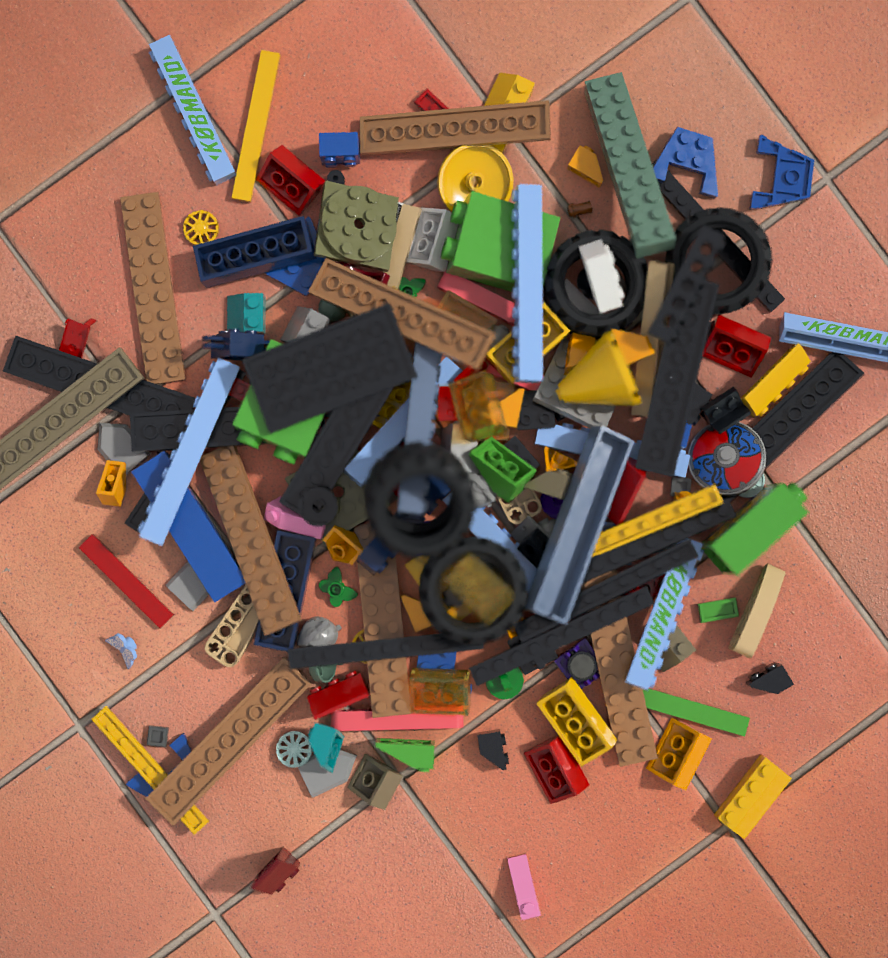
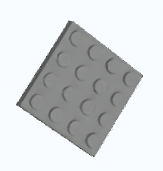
(546, 395)

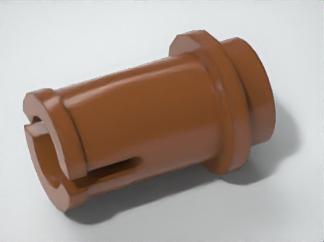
(579, 209)

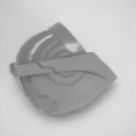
(483, 493)
(318, 632)

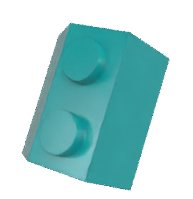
(247, 312)
(326, 745)

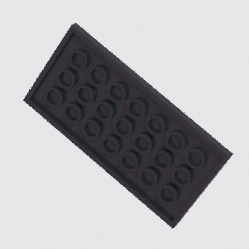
(330, 368)

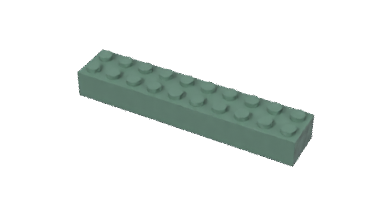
(629, 165)

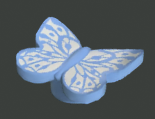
(125, 646)

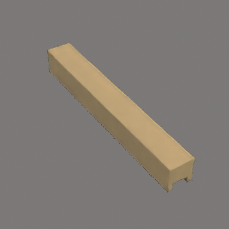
(658, 285)

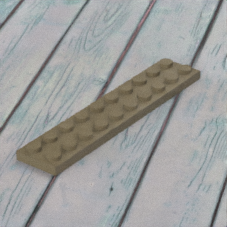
(66, 414)

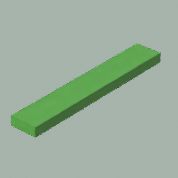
(696, 712)

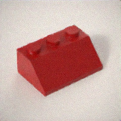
(290, 179)
(736, 346)
(626, 491)
(337, 694)
(556, 770)

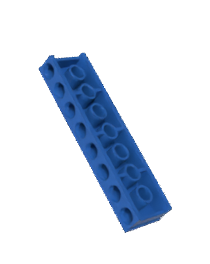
(194, 534)

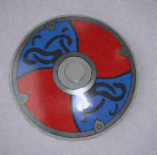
(727, 459)

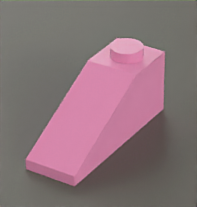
(289, 520)
(523, 886)

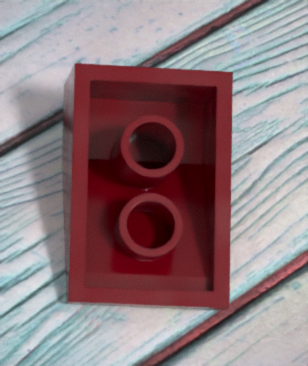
(274, 874)

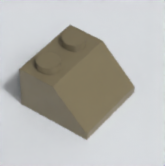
(551, 483)
(677, 650)
(375, 782)

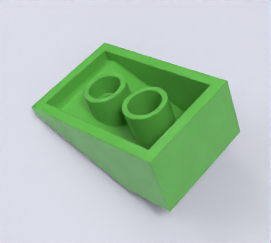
(502, 469)
(411, 752)

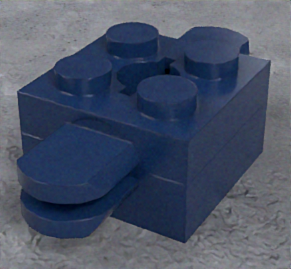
(235, 344)

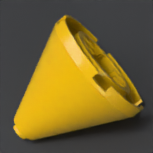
(600, 377)

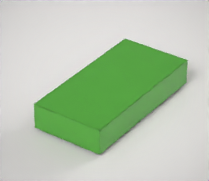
(718, 610)

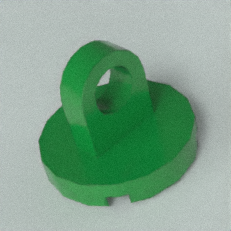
(507, 684)

